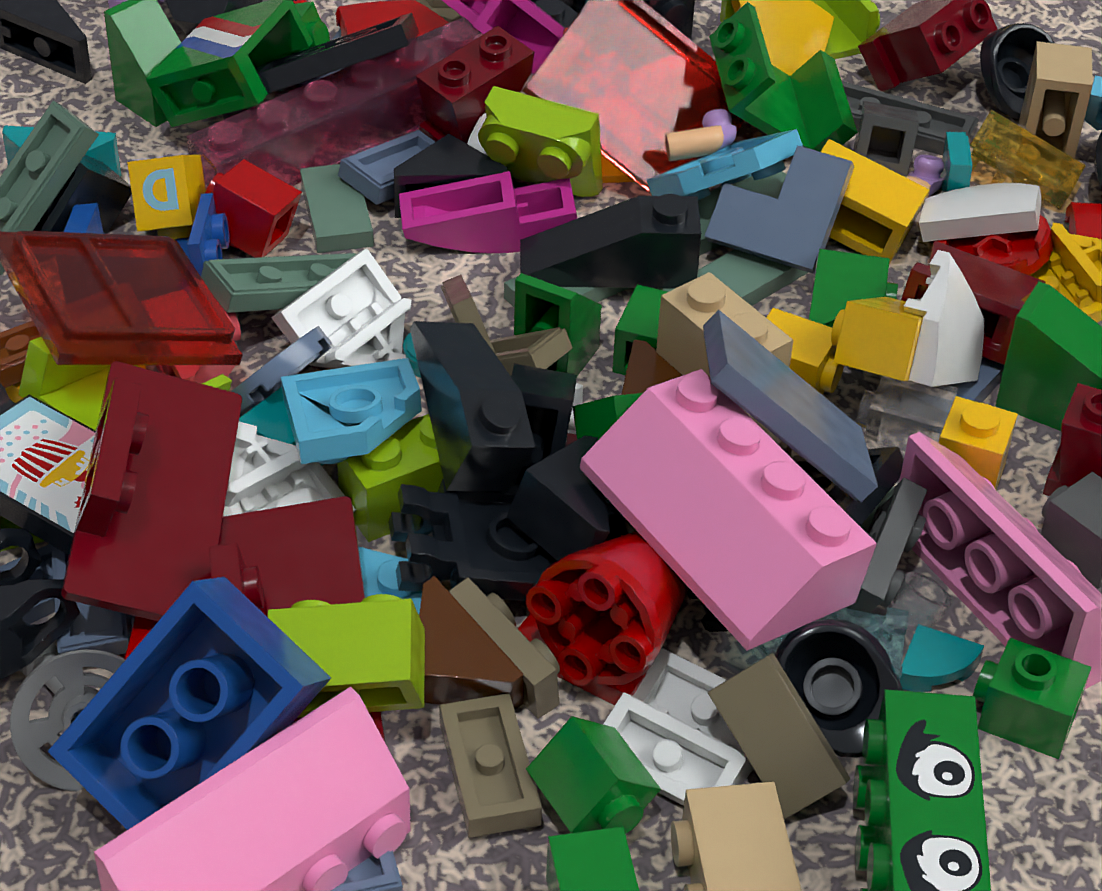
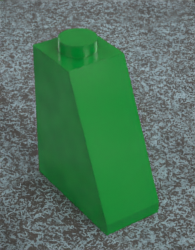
(1048, 355)

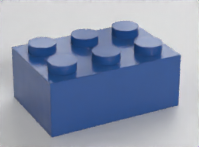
(187, 702)

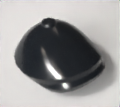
(1007, 63)
(839, 677)

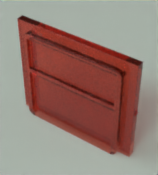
(637, 77)
(117, 299)

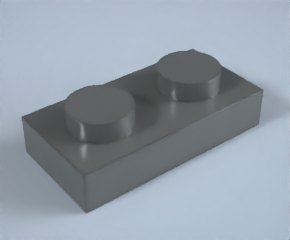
(895, 530)

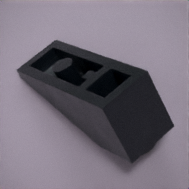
(45, 36)
(624, 245)
(472, 407)

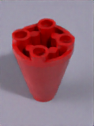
(607, 610)

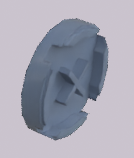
(287, 363)

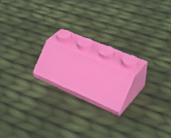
(729, 510)
(1001, 560)
(276, 817)

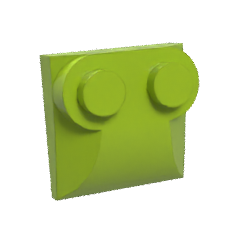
(543, 140)

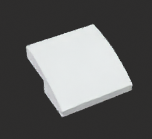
(679, 729)

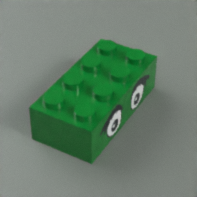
(922, 796)

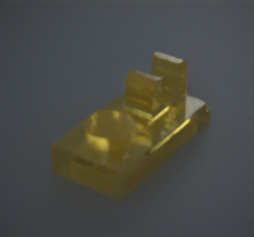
(1025, 159)

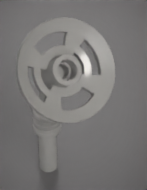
(66, 680)

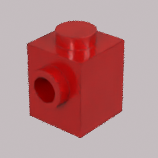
(255, 206)

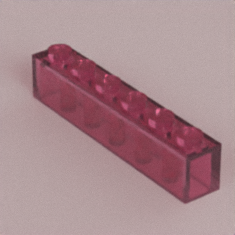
(331, 115)

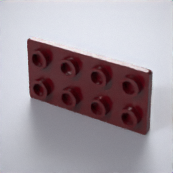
(151, 491)
(293, 557)

